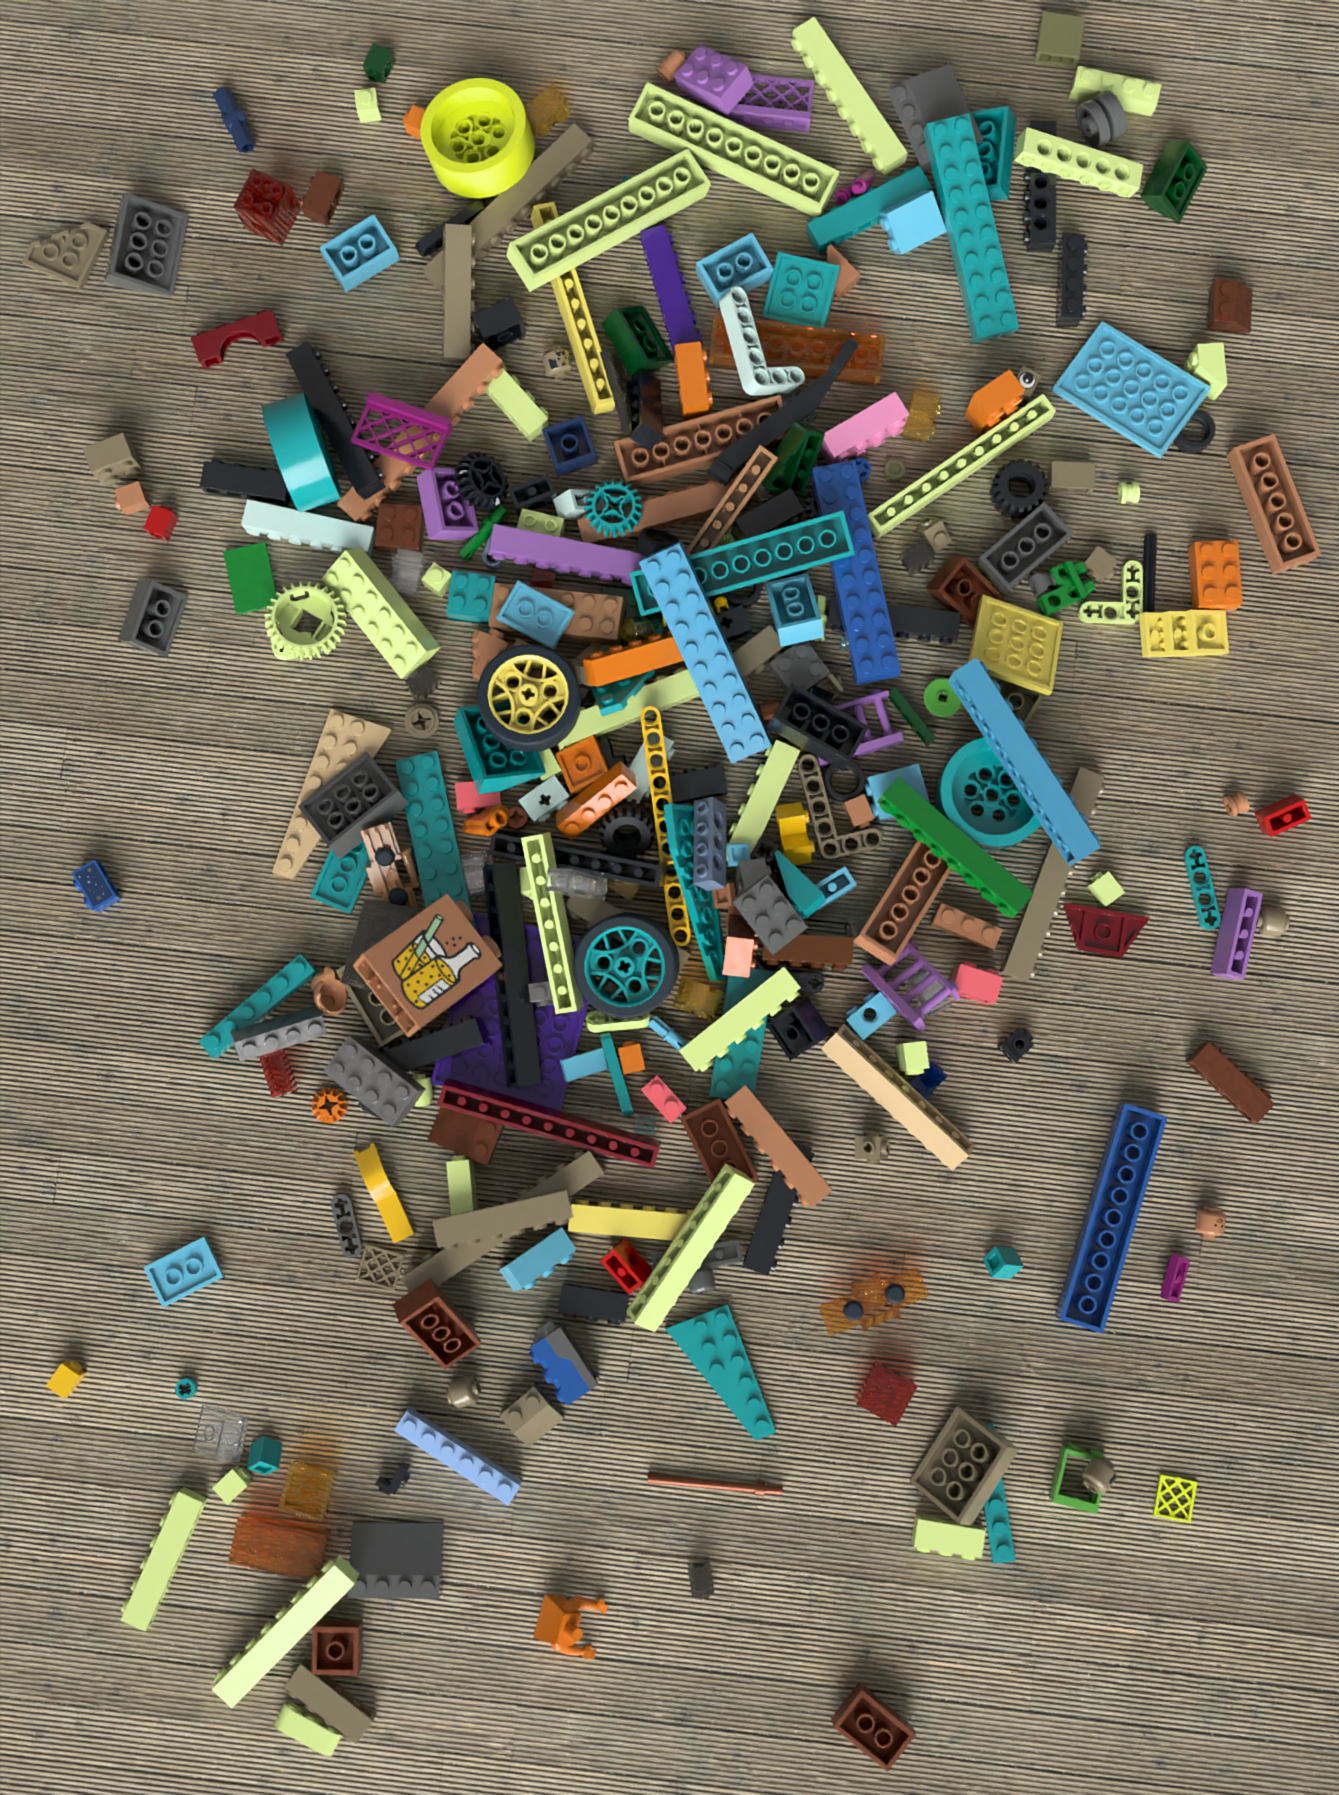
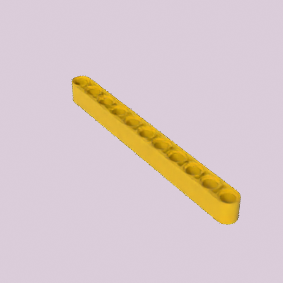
(653, 772)

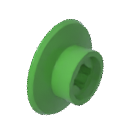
(936, 707)

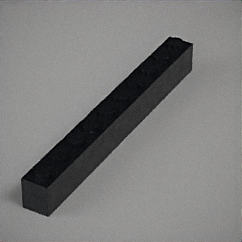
(512, 978)

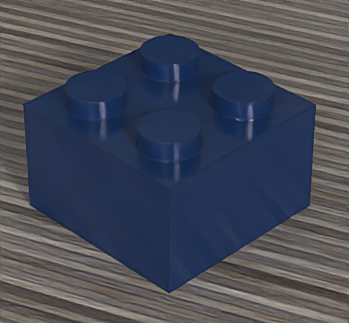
(570, 446)

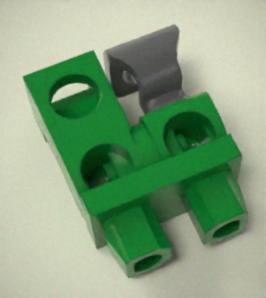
(1067, 584)

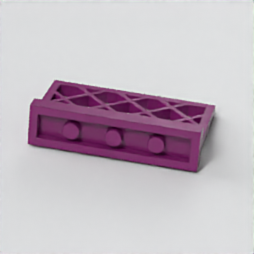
(412, 417)

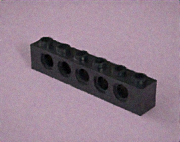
(1036, 239)

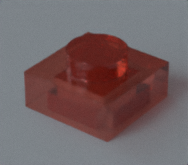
(542, 578)

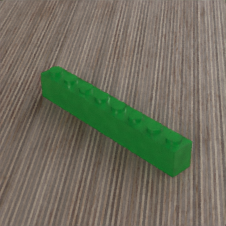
(954, 848)

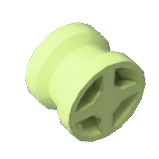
(1128, 492)

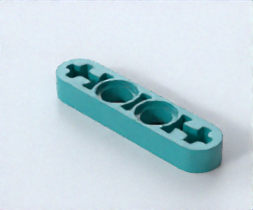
(1198, 888)
(616, 1074)

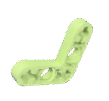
(1120, 608)

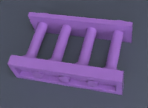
(870, 744)
(902, 1002)

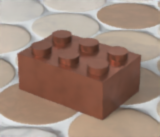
(873, 1726)

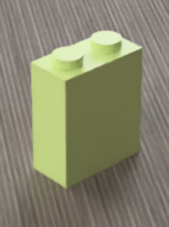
(461, 1184)

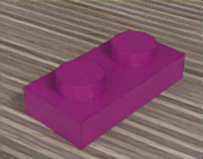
(1175, 1278)

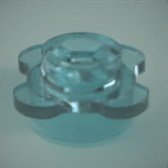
(650, 1120)

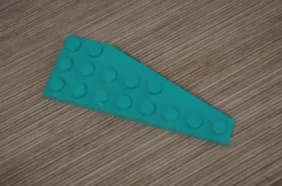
(699, 902)

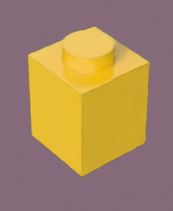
(66, 1378)

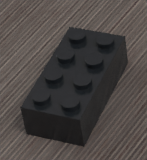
(818, 727)

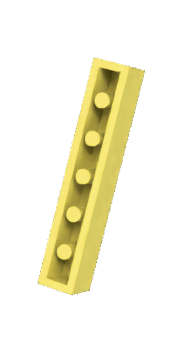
(627, 1220)

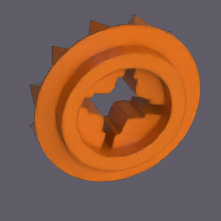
(338, 1110)

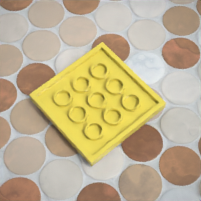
(1016, 644)

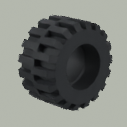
(1030, 476)
(630, 814)

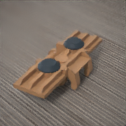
(382, 871)

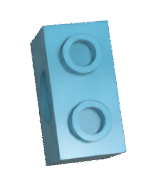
(882, 1009)

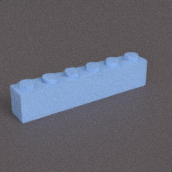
(458, 1456)

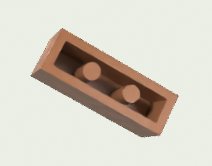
(966, 927)

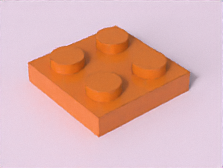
(582, 764)

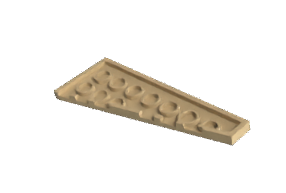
(340, 744)

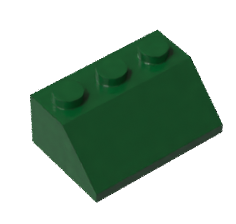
(1174, 180)
(636, 340)

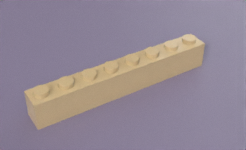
(898, 1097)

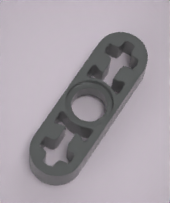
(356, 1240)

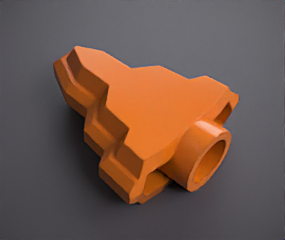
(487, 821)

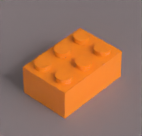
(693, 380)
(994, 402)
(1215, 575)

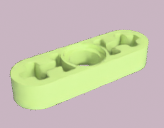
(603, 1026)

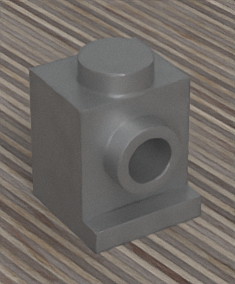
(541, 994)

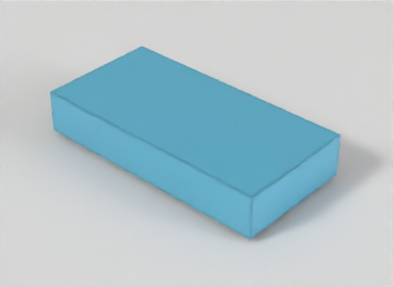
(583, 1064)

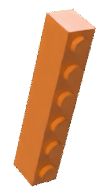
(632, 659)

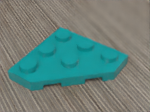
(614, 695)

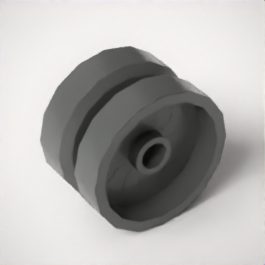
(1101, 119)

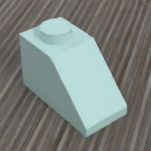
(572, 502)

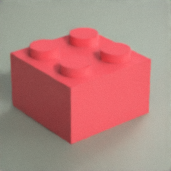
(976, 983)

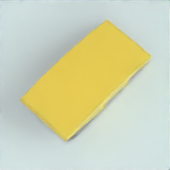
(1184, 633)

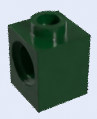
(378, 63)

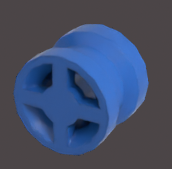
(864, 467)

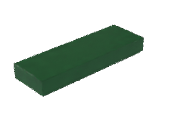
(911, 716)

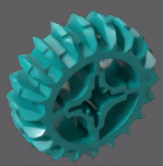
(607, 514)

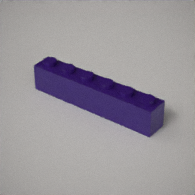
(669, 286)

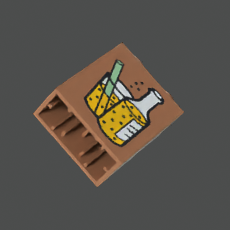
(428, 963)

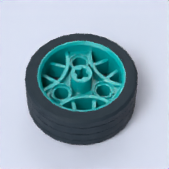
(588, 965)

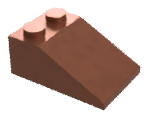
(960, 587)
(466, 1134)

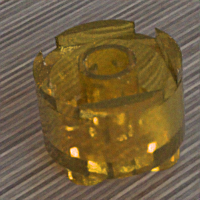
(697, 997)

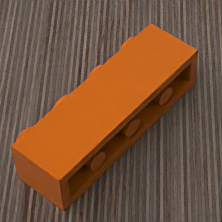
(596, 800)

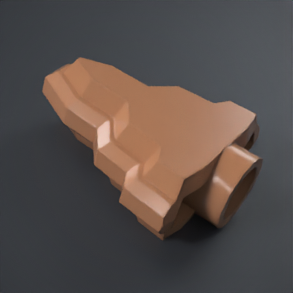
(486, 648)

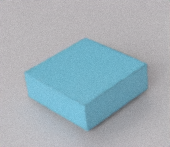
(737, 853)

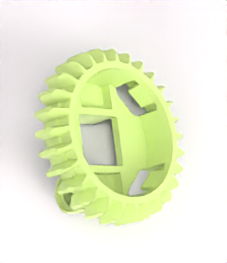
(290, 612)

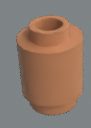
(671, 65)

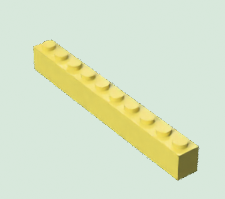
(578, 326)

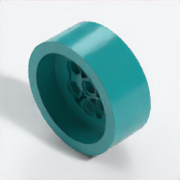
(301, 451)
(956, 805)

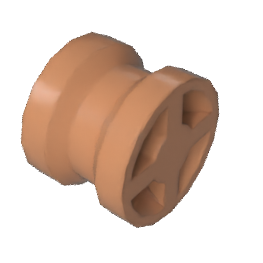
(1236, 804)

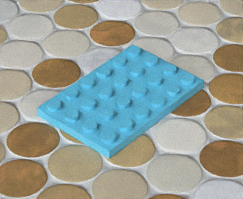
(1131, 389)

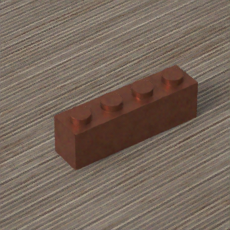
(1230, 1082)

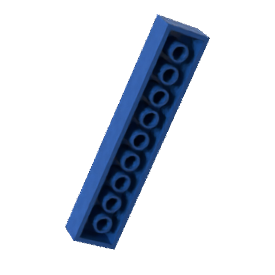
(857, 577)
(1110, 1217)

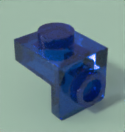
(929, 1080)

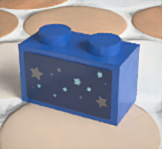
(96, 886)

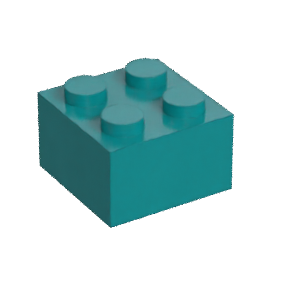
(470, 596)

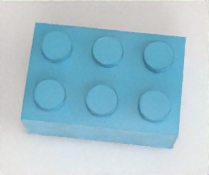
(359, 253)
(735, 265)
(794, 610)

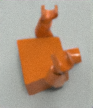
(560, 1623)

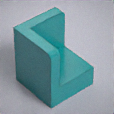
(1002, 1262)
(264, 1456)

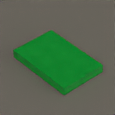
(250, 577)

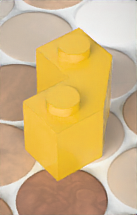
(792, 828)

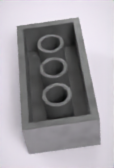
(374, 1080)

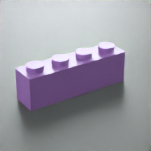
(1236, 933)

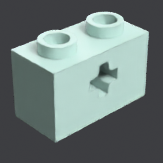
(532, 801)

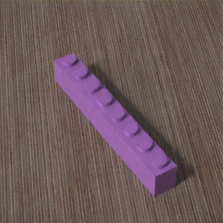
(563, 554)

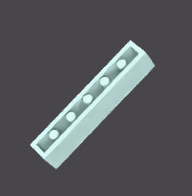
(306, 528)

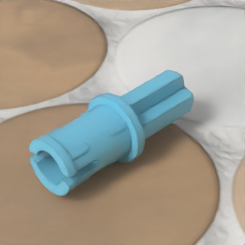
(667, 1033)

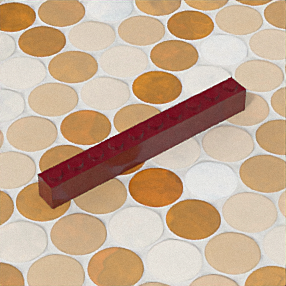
(549, 1123)

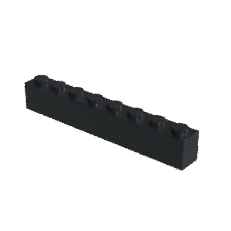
(335, 420)
(587, 860)

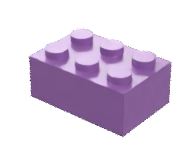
(713, 79)
(443, 507)

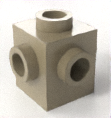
(872, 1147)

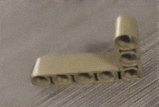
(826, 817)

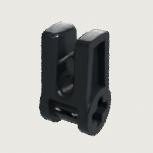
(803, 978)

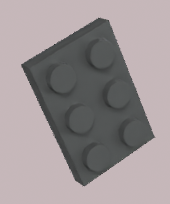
(769, 914)

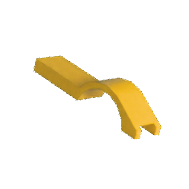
(383, 1193)

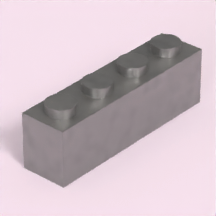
(278, 1033)

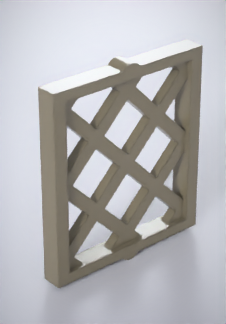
(380, 1267)

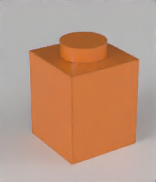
(412, 121)
(631, 1057)

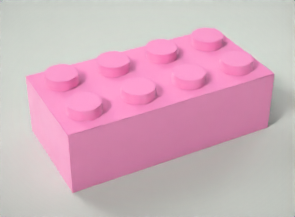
(864, 430)

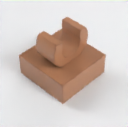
(723, 897)

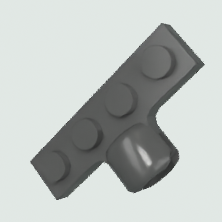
(720, 1255)

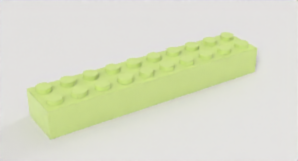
(733, 150)
(608, 219)

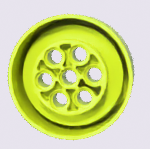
(477, 137)

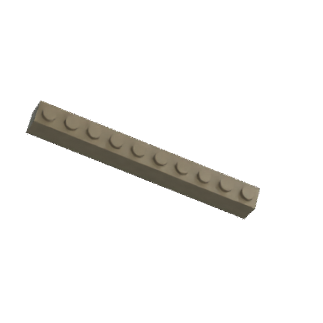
(518, 201)
(1048, 887)

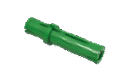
(484, 532)

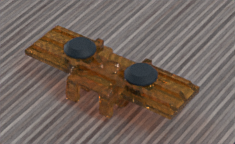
(872, 1293)

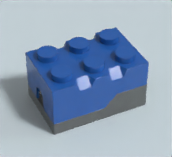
(563, 1362)

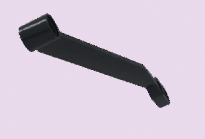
(780, 421)

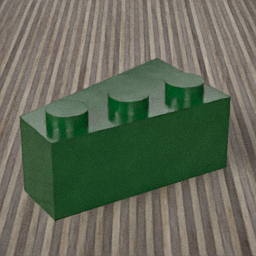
(795, 459)

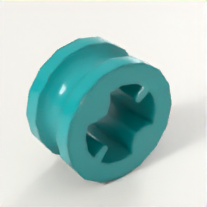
(178, 1390)

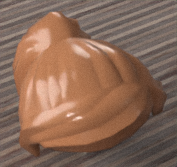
(329, 992)

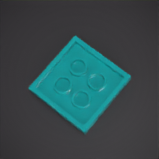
(801, 291)

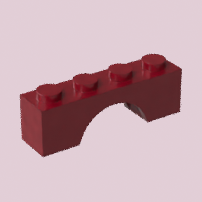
(212, 345)

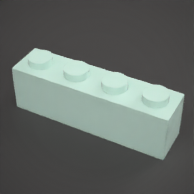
(640, 769)

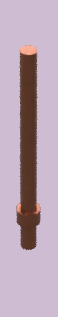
(759, 1488)

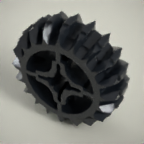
(481, 481)

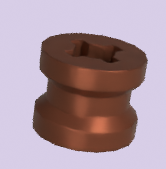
(517, 822)

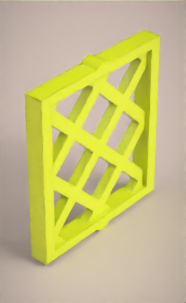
(1190, 1502)

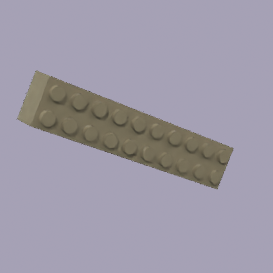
(447, 1263)

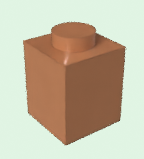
(131, 498)
(858, 812)

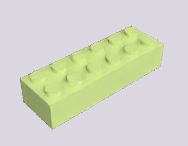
(380, 612)

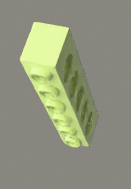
(1063, 156)

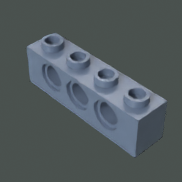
(709, 844)

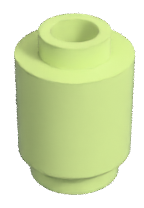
(426, 1097)

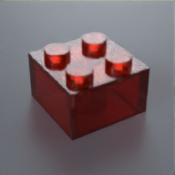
(885, 1393)

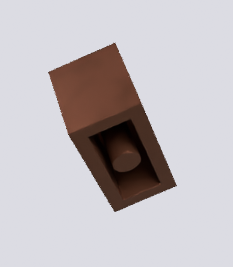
(322, 197)

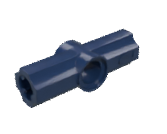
(234, 120)

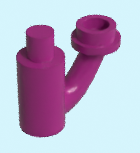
(859, 185)

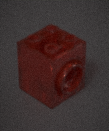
(267, 207)

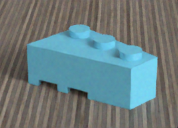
(538, 1260)

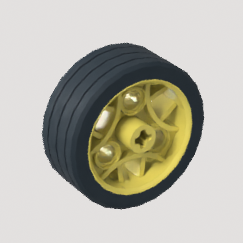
(529, 698)

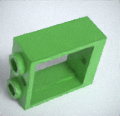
(1070, 1500)

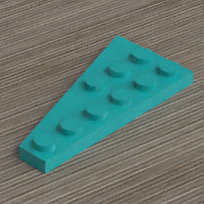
(719, 1355)

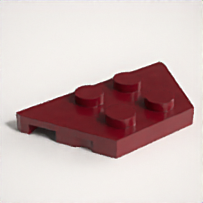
(1102, 929)

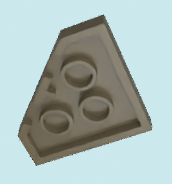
(68, 254)

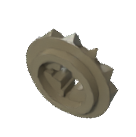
(412, 717)

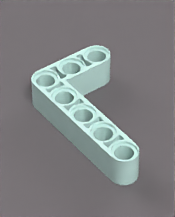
(747, 350)

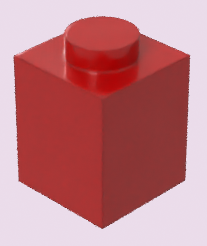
(161, 522)

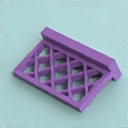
(769, 116)

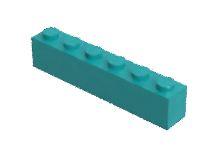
(864, 211)
(259, 1004)

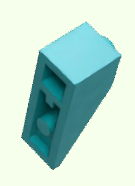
(801, 891)

